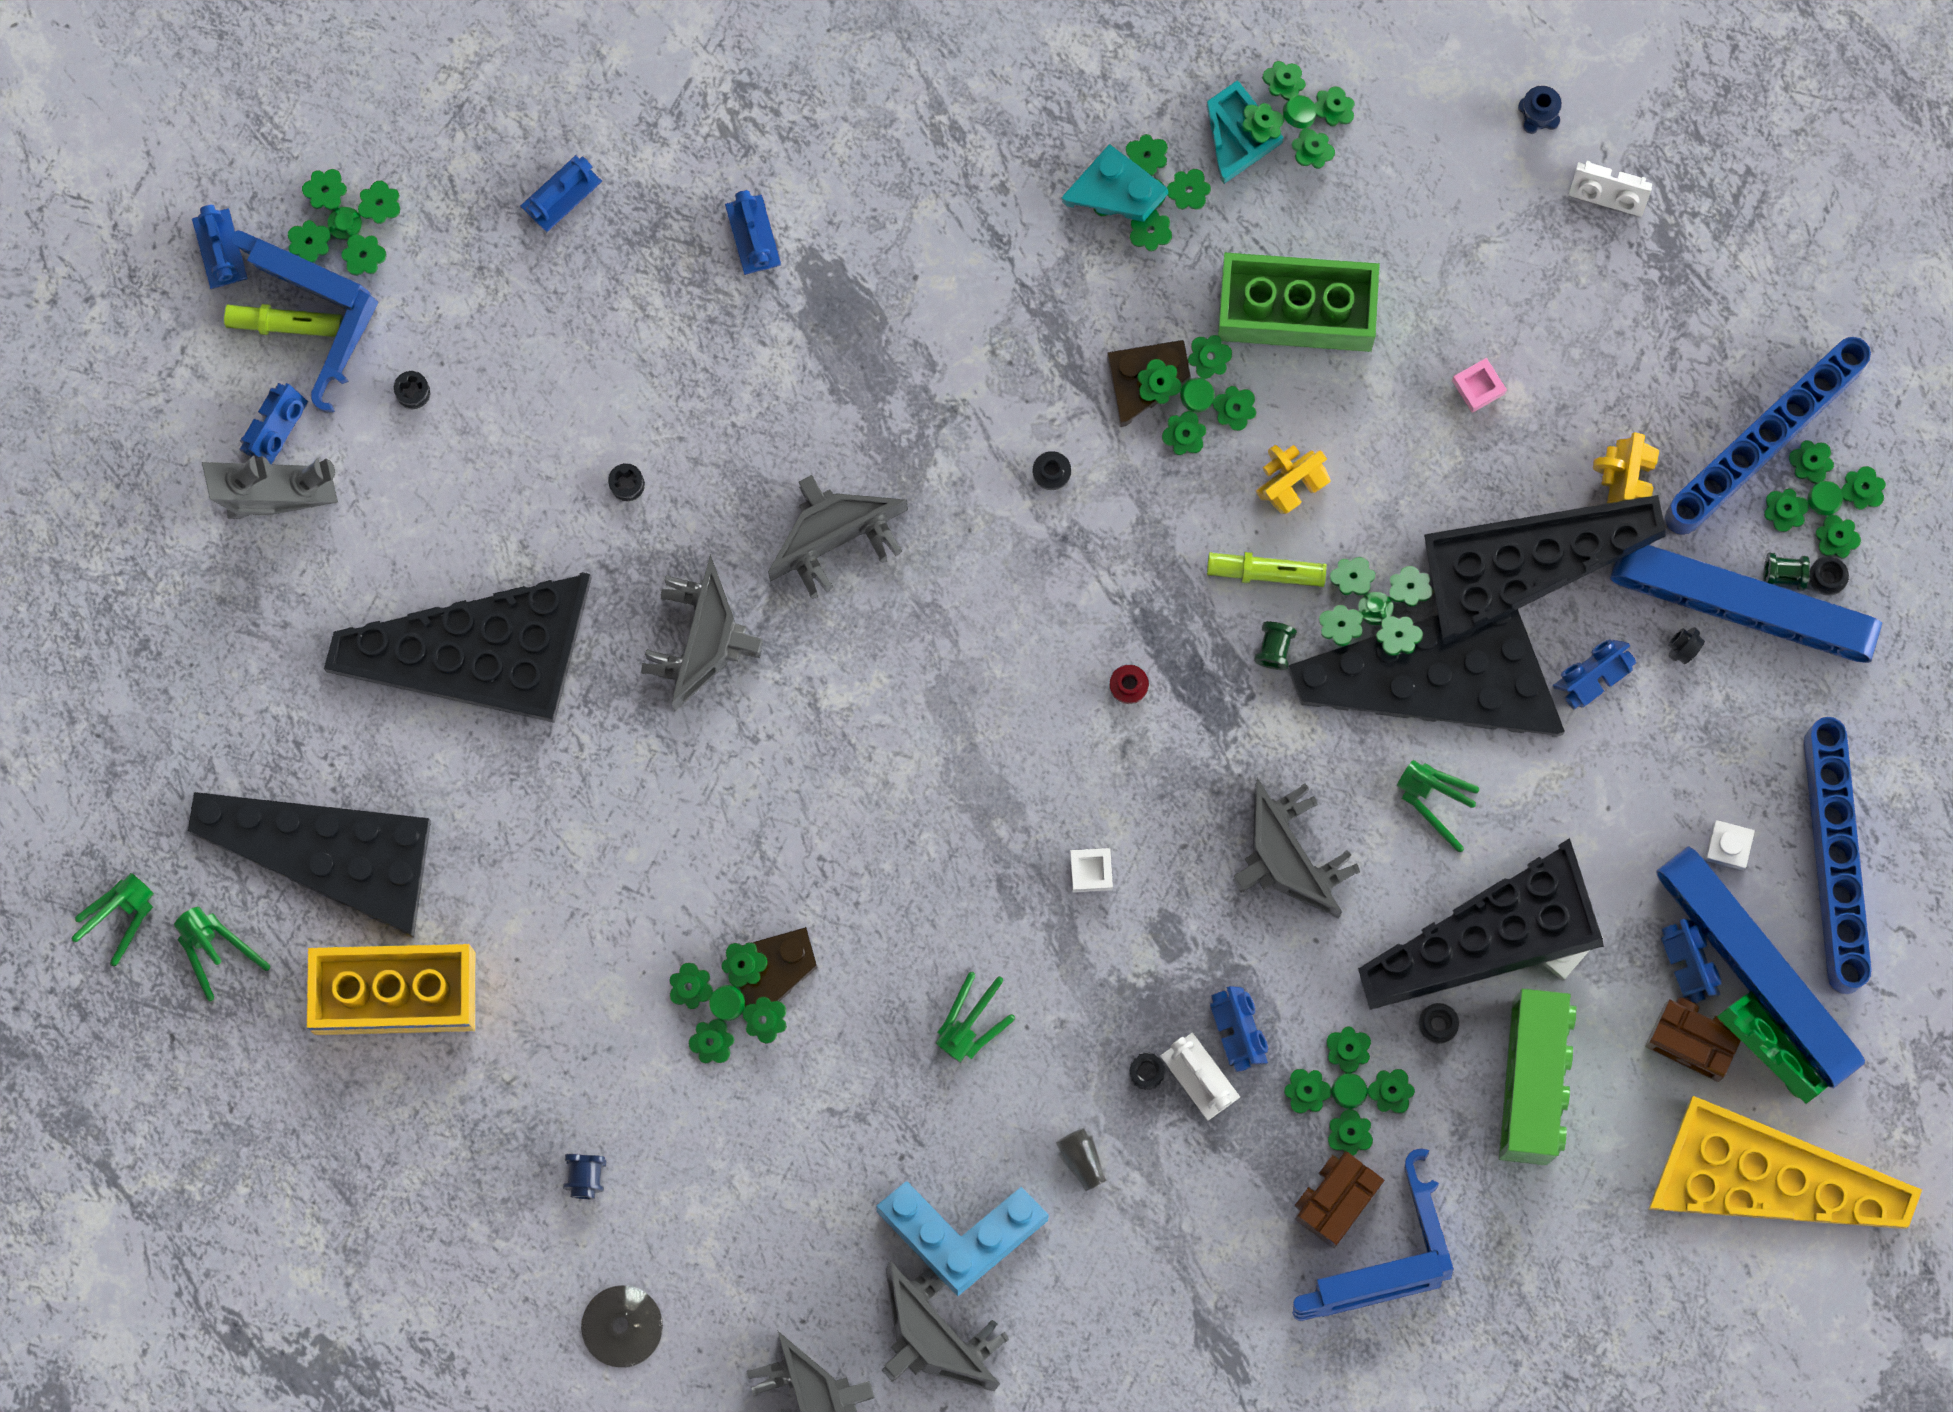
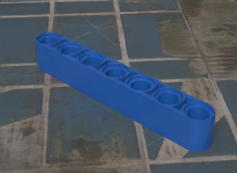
(1780, 422)
(1749, 602)
(1832, 873)
(1760, 966)

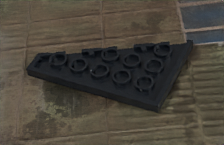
(483, 652)
(1476, 680)

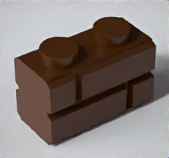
(1693, 1039)
(1338, 1199)

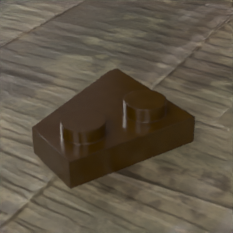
(1127, 364)
(789, 962)

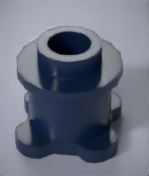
(1539, 117)
(584, 1175)

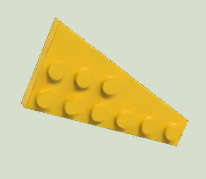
(1754, 1171)

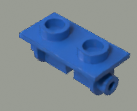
(561, 193)
(752, 233)
(220, 256)
(282, 411)
(1581, 679)
(1688, 946)
(1247, 1041)

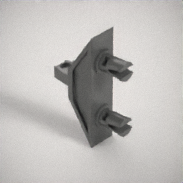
(269, 488)
(829, 522)
(711, 640)
(1280, 858)
(926, 1339)
(812, 1384)

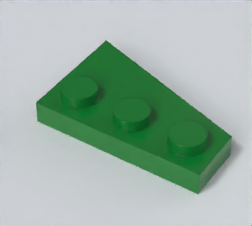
(1771, 1044)

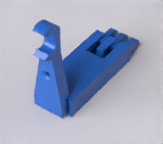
(326, 285)
(1389, 1279)

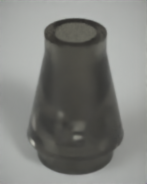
(1081, 1158)

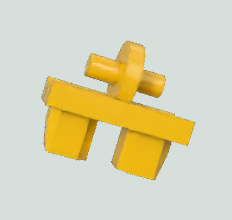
(1307, 468)
(1622, 468)

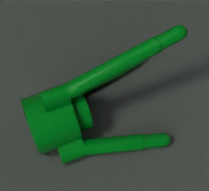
(1421, 781)
(129, 896)
(197, 931)
(958, 1039)

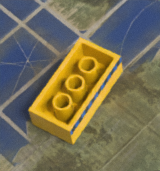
(391, 989)

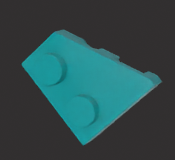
(1233, 145)
(1116, 186)

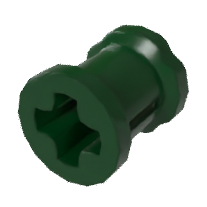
(1787, 571)
(1275, 645)

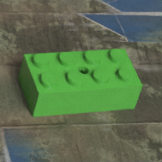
(1335, 298)
(1536, 1077)

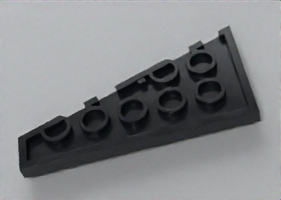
(1510, 563)
(344, 854)
(1501, 930)

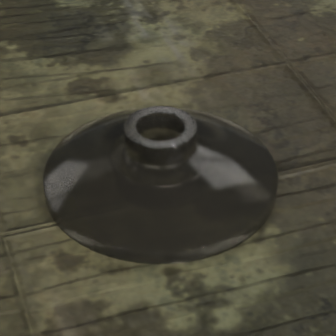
(643, 1329)

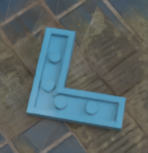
(964, 1258)

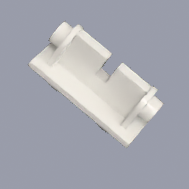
(1597, 186)
(1199, 1076)

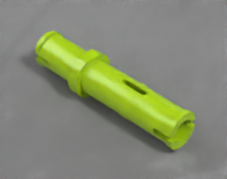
(279, 320)
(1266, 569)

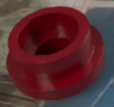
(1124, 695)

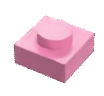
(1479, 385)

